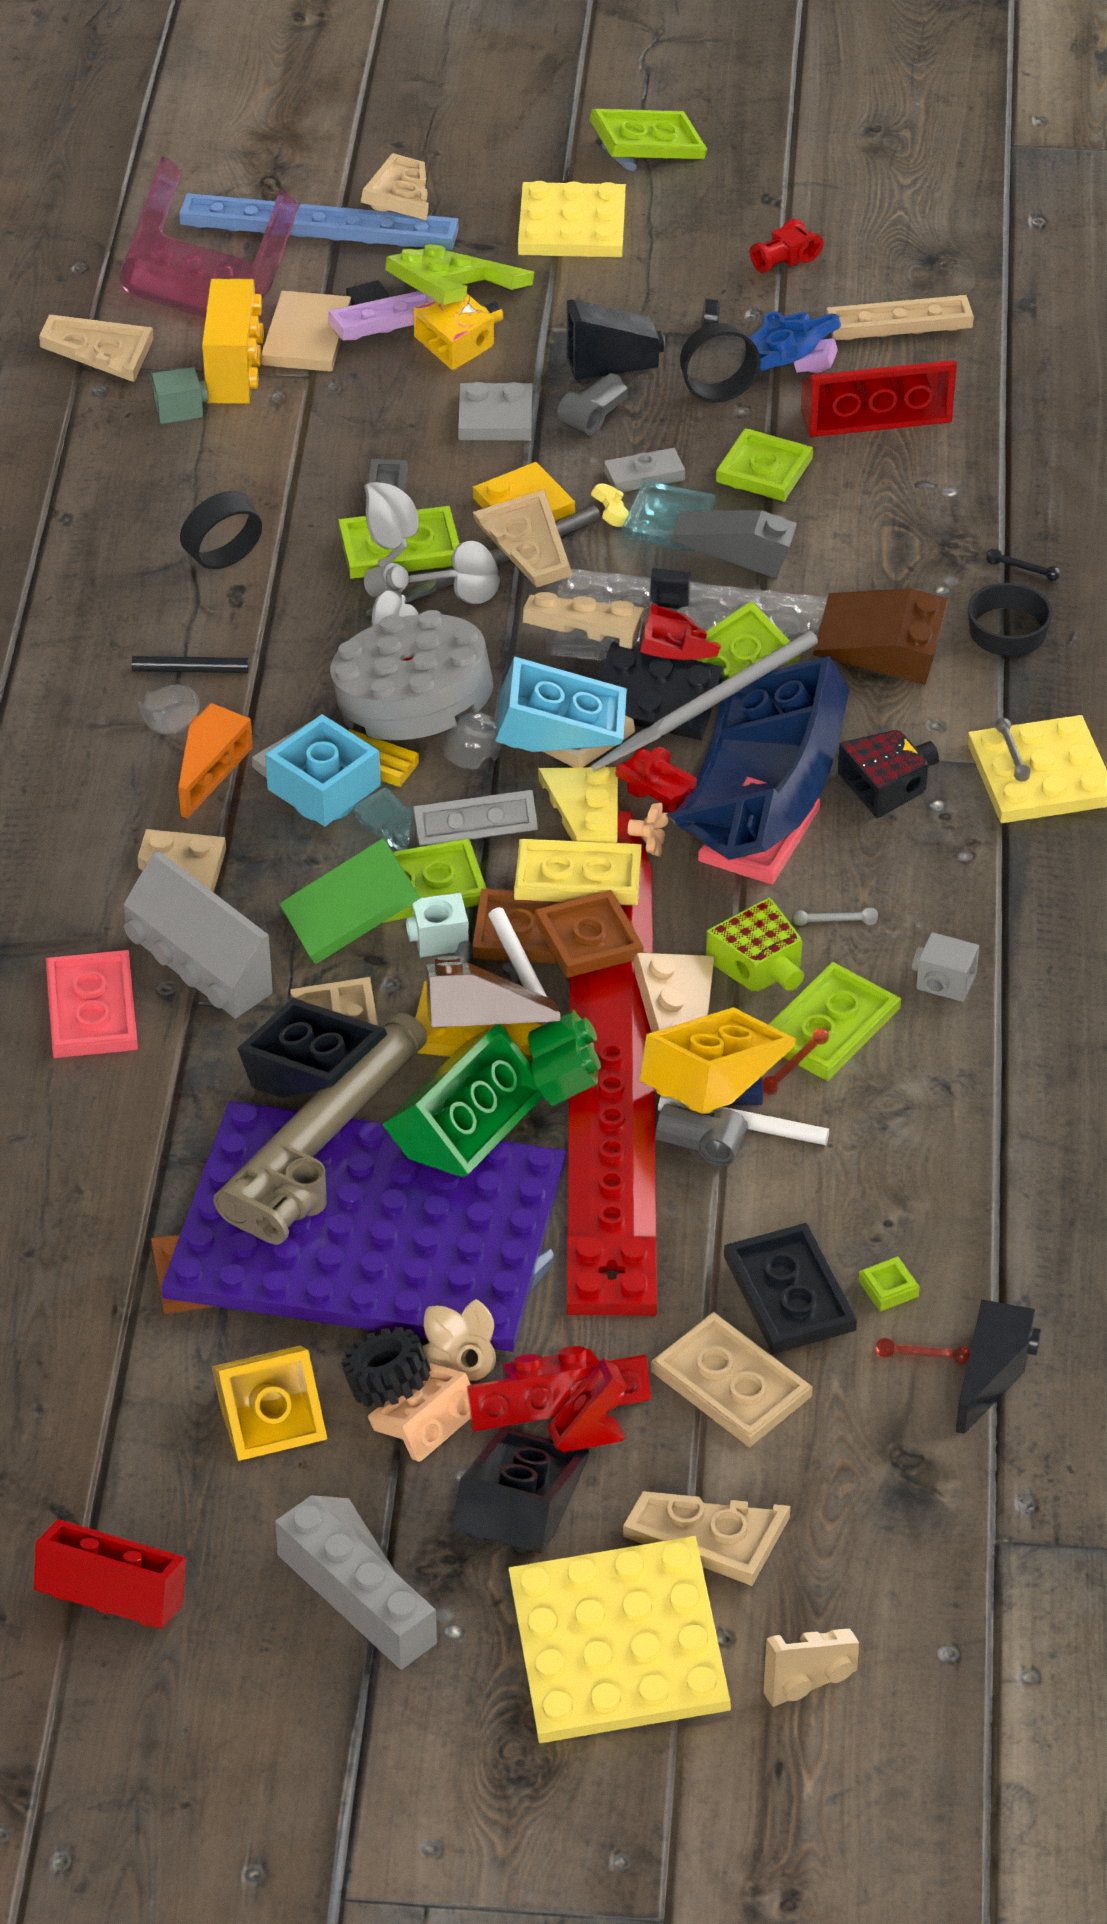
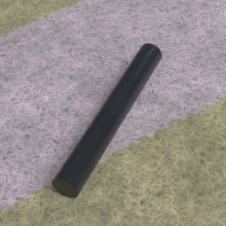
(190, 664)

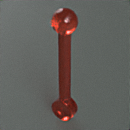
(771, 1083)
(886, 1348)

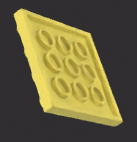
(618, 1639)

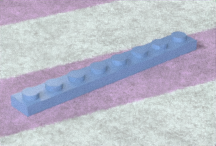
(320, 221)

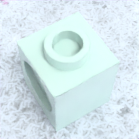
(438, 924)

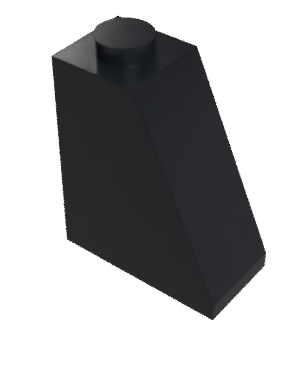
(609, 341)

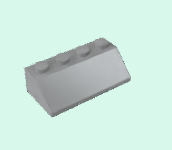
(199, 936)

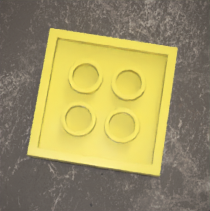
(572, 219)
(1063, 765)

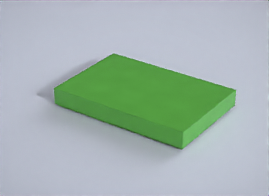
(349, 901)

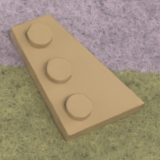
(100, 344)

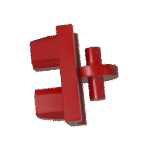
(655, 776)

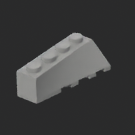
(344, 1564)

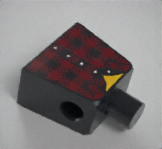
(885, 769)

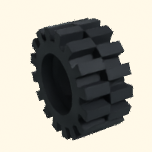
(386, 1367)

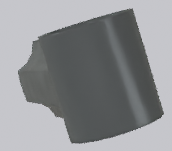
(588, 410)
(714, 1135)

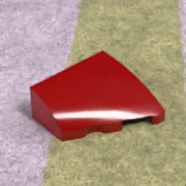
(674, 636)

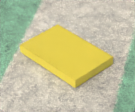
(576, 869)

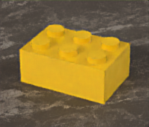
(232, 341)

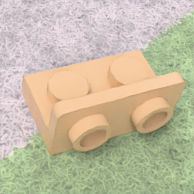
(429, 1414)

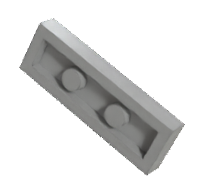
(475, 818)

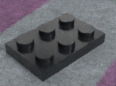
(660, 686)
(790, 1288)

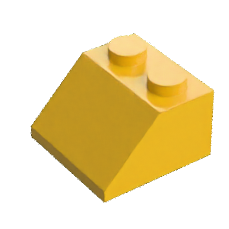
(270, 1402)

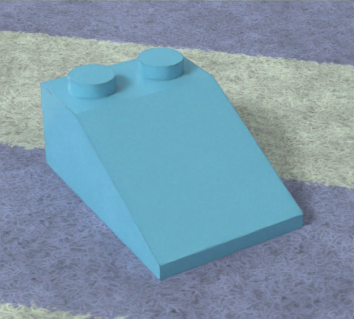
(558, 709)

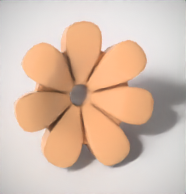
(651, 829)

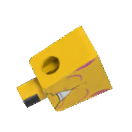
(456, 329)

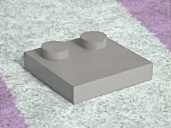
(495, 411)

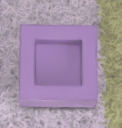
(819, 359)

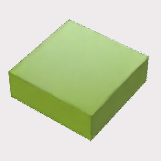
(889, 1283)

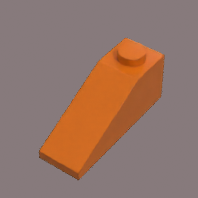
(213, 749)

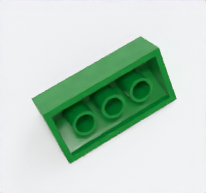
(466, 1104)

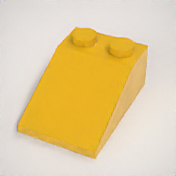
(711, 1058)

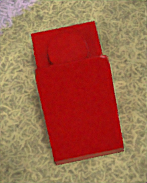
(584, 1418)

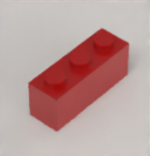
(109, 1573)

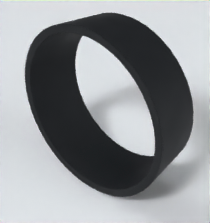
(736, 383)
(209, 514)
(1015, 597)

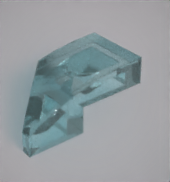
(386, 818)

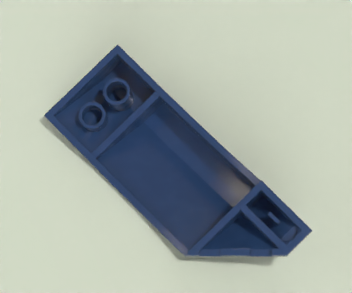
(774, 732)

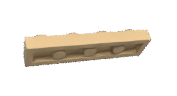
(902, 317)

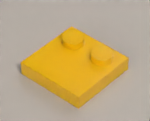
(521, 483)

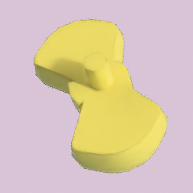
(611, 498)

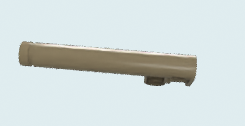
(283, 1177)

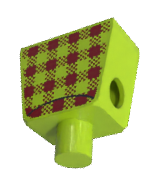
(757, 948)

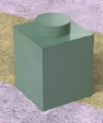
(178, 395)

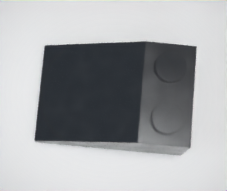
(305, 1049)
(517, 1490)

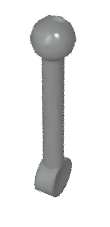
(868, 916)

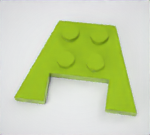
(444, 273)

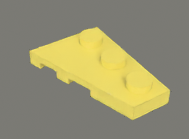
(585, 801)

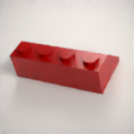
(879, 398)

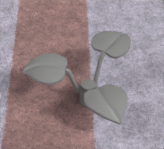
(393, 518)

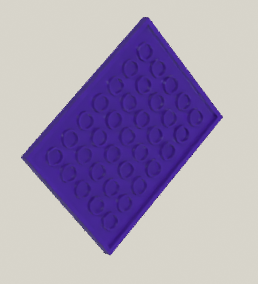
(385, 1241)

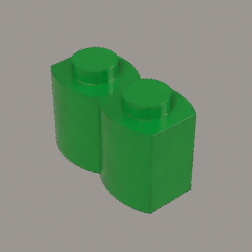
(564, 1057)

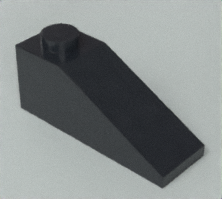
(996, 1358)

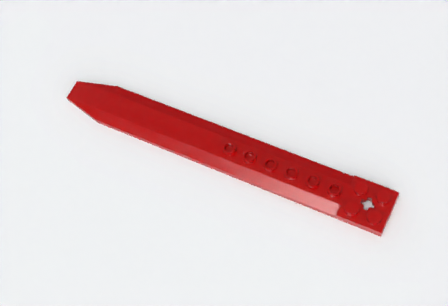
(614, 1137)

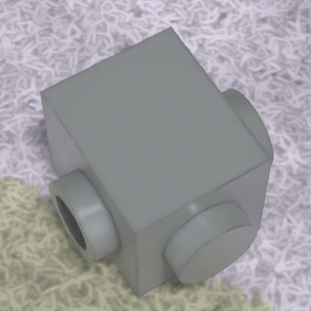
(946, 966)

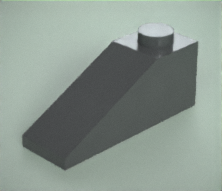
(738, 536)

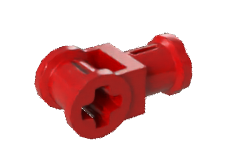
(788, 245)

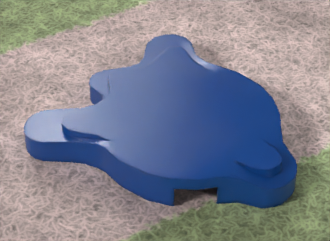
(790, 337)

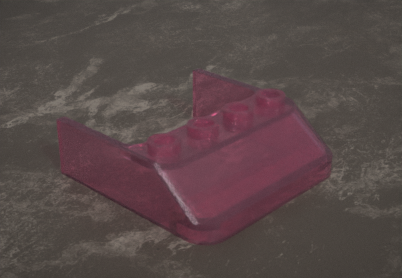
(180, 272)

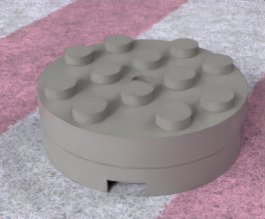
(411, 675)

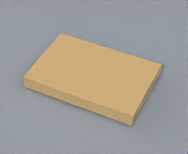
(301, 332)
(731, 1379)

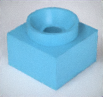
(323, 770)

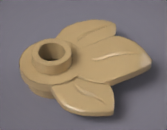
(455, 1334)

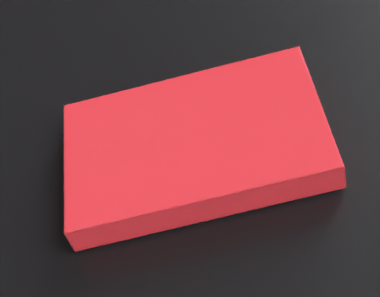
(764, 865)
(91, 1004)

